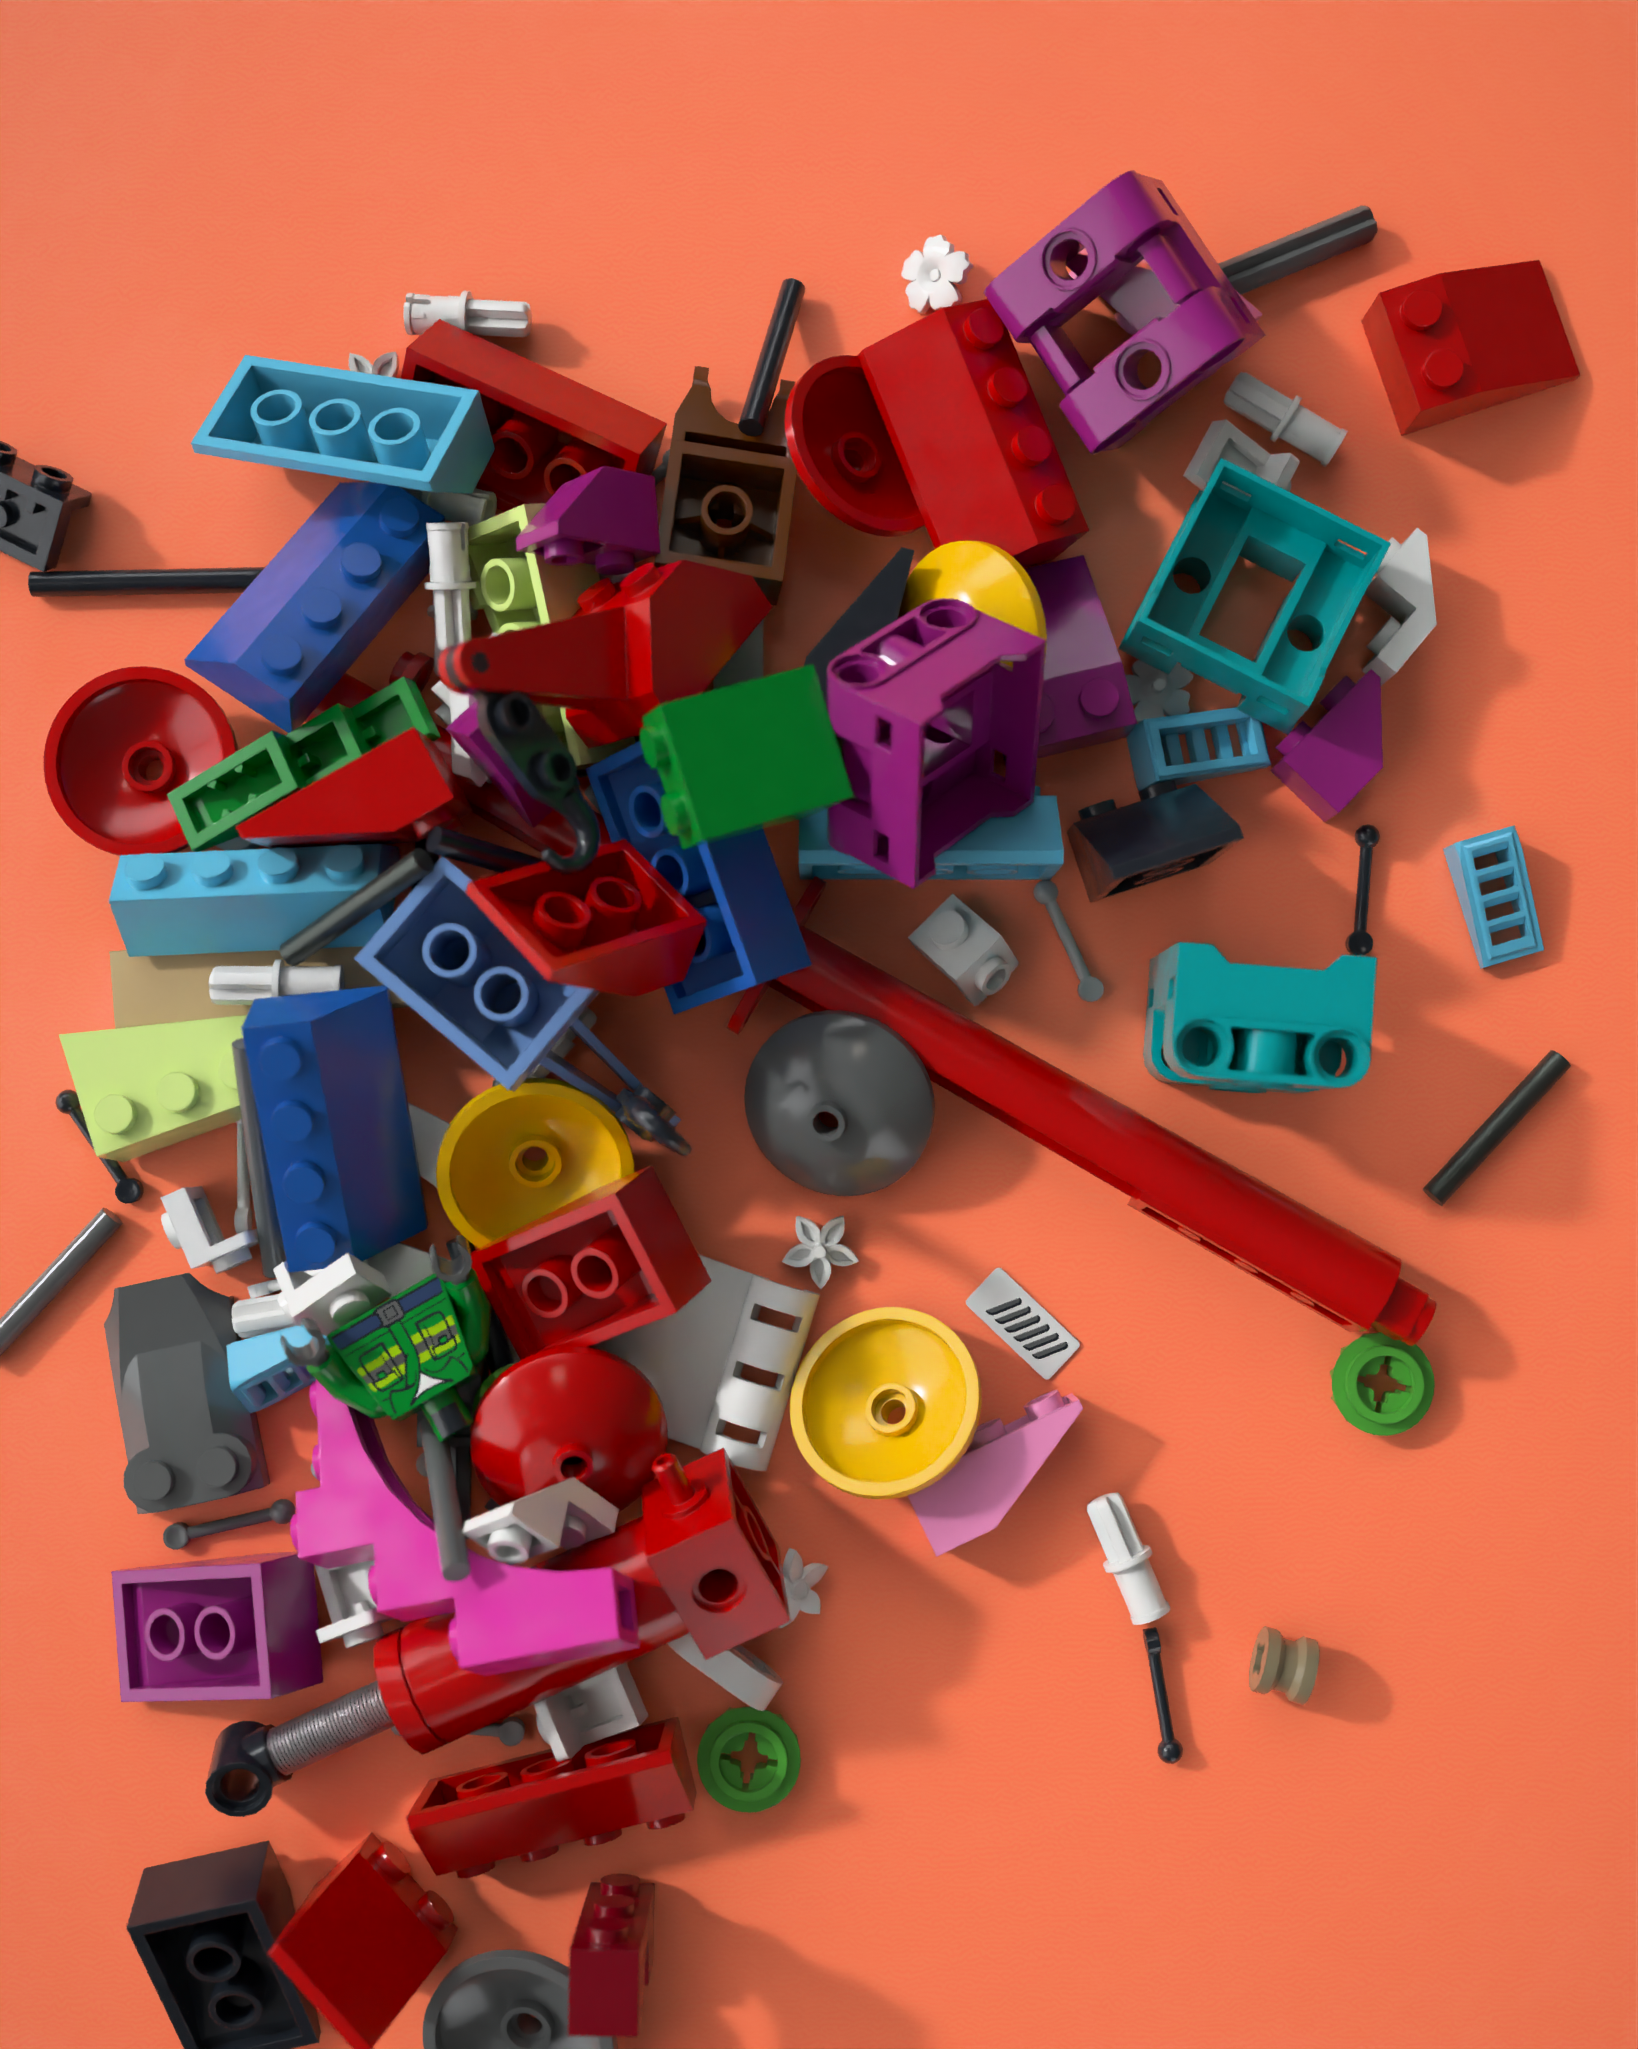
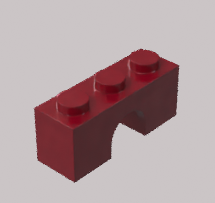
(611, 1958)

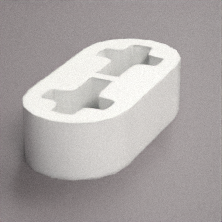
(734, 1670)

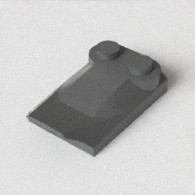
(174, 1398)

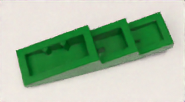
(285, 764)

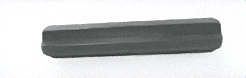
(1300, 249)

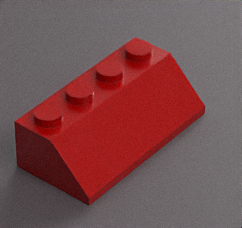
(539, 420)
(973, 435)
(540, 1803)

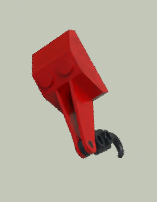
(608, 665)

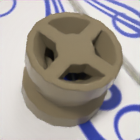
(1284, 1665)

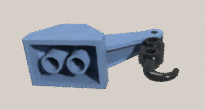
(493, 1002)

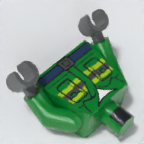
(408, 1349)

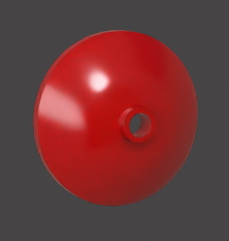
(847, 451)
(108, 739)
(566, 1407)

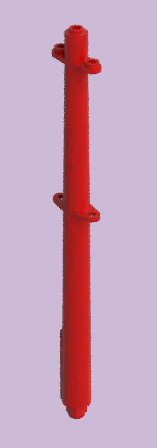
(1159, 1170)

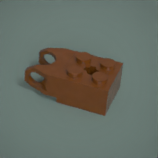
(731, 477)

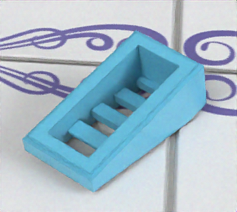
(1158, 752)
(1518, 891)
(262, 1371)

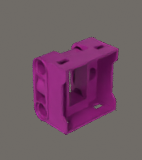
(1119, 228)
(921, 734)

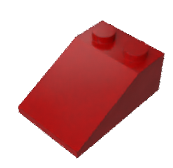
(1467, 342)
(375, 799)
(598, 929)
(592, 1267)
(365, 1941)

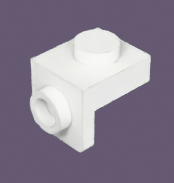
(1231, 444)
(965, 949)
(193, 1227)
(333, 1295)
(349, 1605)
(590, 1712)

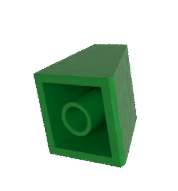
(745, 757)

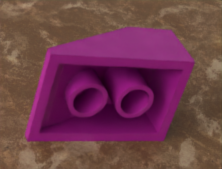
(1083, 676)
(217, 1629)

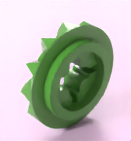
(1397, 1409)
(723, 1774)

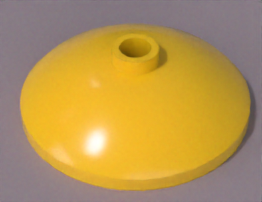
(981, 577)
(491, 1184)
(865, 1372)

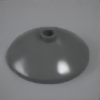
(860, 1076)
(489, 2005)

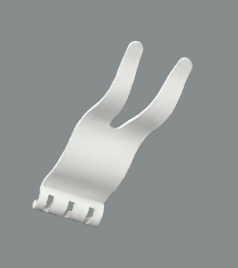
(687, 1356)

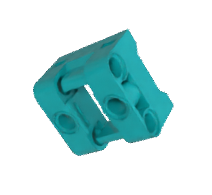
(1284, 538)
(1257, 1023)

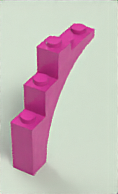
(503, 1612)

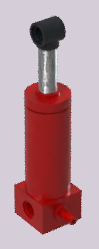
(696, 1568)

